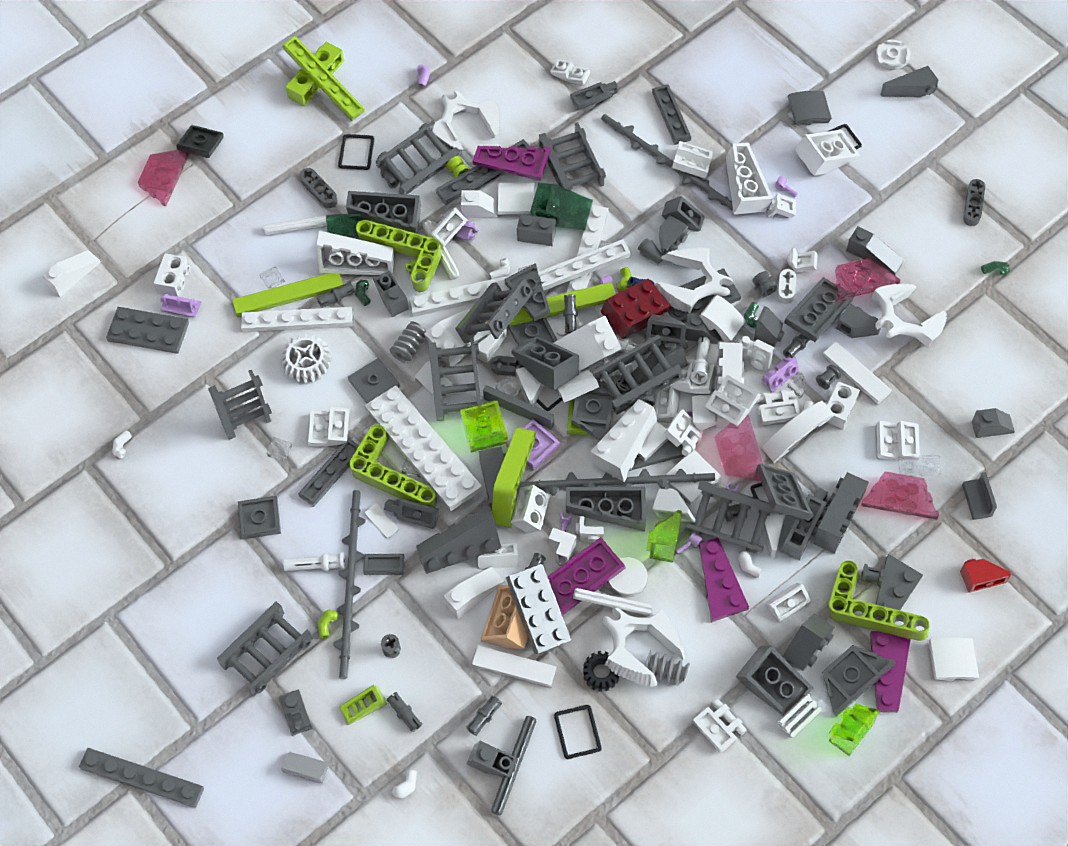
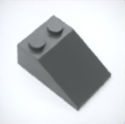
(547, 361)
(773, 679)

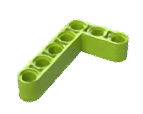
(406, 247)
(386, 475)
(510, 475)
(870, 610)

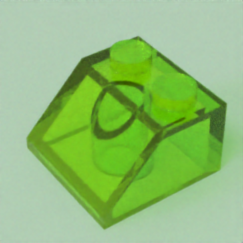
(484, 426)
(664, 538)
(853, 727)

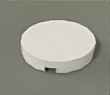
(892, 55)
(630, 580)

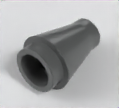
(650, 251)

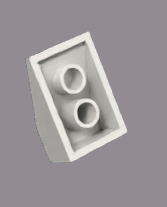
(826, 151)
(447, 337)
(592, 343)

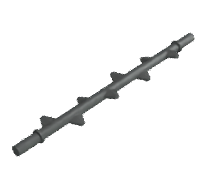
(663, 159)
(608, 480)
(351, 589)

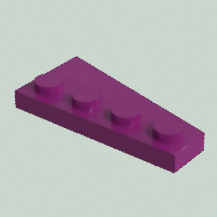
(519, 161)
(722, 586)
(889, 687)

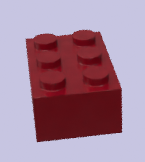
(633, 307)

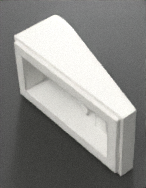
(489, 346)

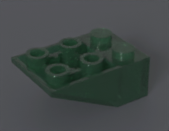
(559, 203)

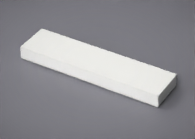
(857, 372)
(514, 666)

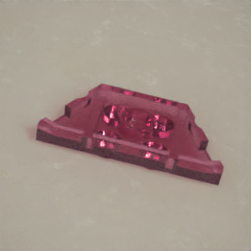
(162, 174)
(861, 278)
(739, 450)
(901, 495)

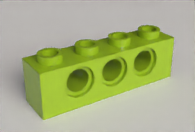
(302, 87)

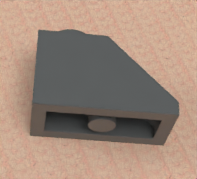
(684, 212)
(667, 328)
(768, 328)
(696, 329)
(992, 423)

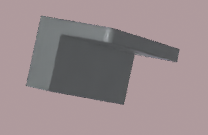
(980, 497)

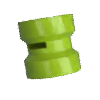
(456, 166)

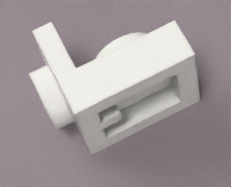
(782, 205)

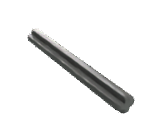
(518, 751)

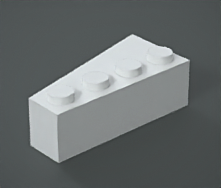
(746, 181)
(352, 256)
(728, 363)
(625, 440)

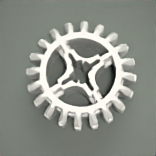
(306, 364)

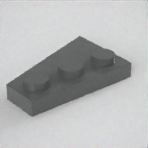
(537, 304)
(897, 584)

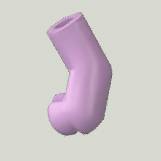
(424, 71)

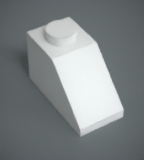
(478, 205)
(530, 386)
(670, 501)

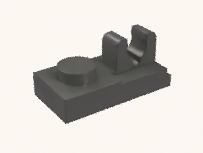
(295, 712)

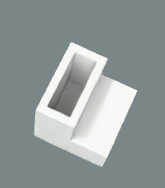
(563, 544)

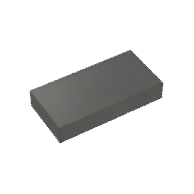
(383, 564)

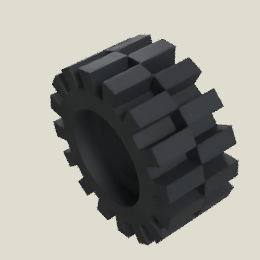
(592, 679)

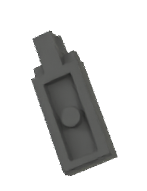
(593, 94)
(413, 512)

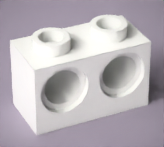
(169, 273)
(841, 405)
(530, 509)

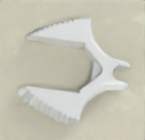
(487, 110)
(698, 259)
(892, 294)
(622, 661)

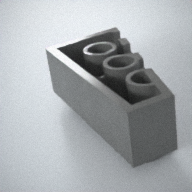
(387, 209)
(609, 504)
(840, 512)
(460, 542)

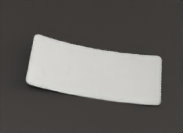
(381, 520)

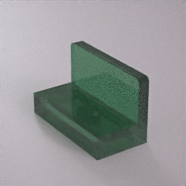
(343, 224)

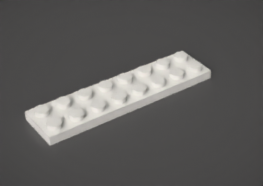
(424, 448)

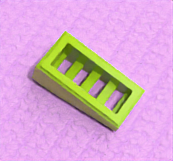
(365, 710)

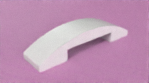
(796, 429)

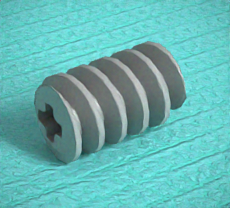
(408, 341)
(667, 668)

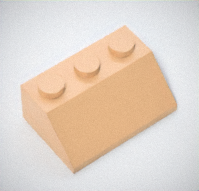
(504, 623)

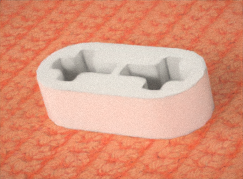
(782, 285)

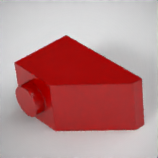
(982, 574)

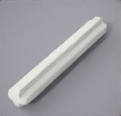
(295, 225)
(445, 259)
(611, 601)

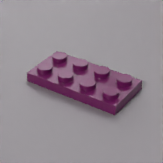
(584, 571)

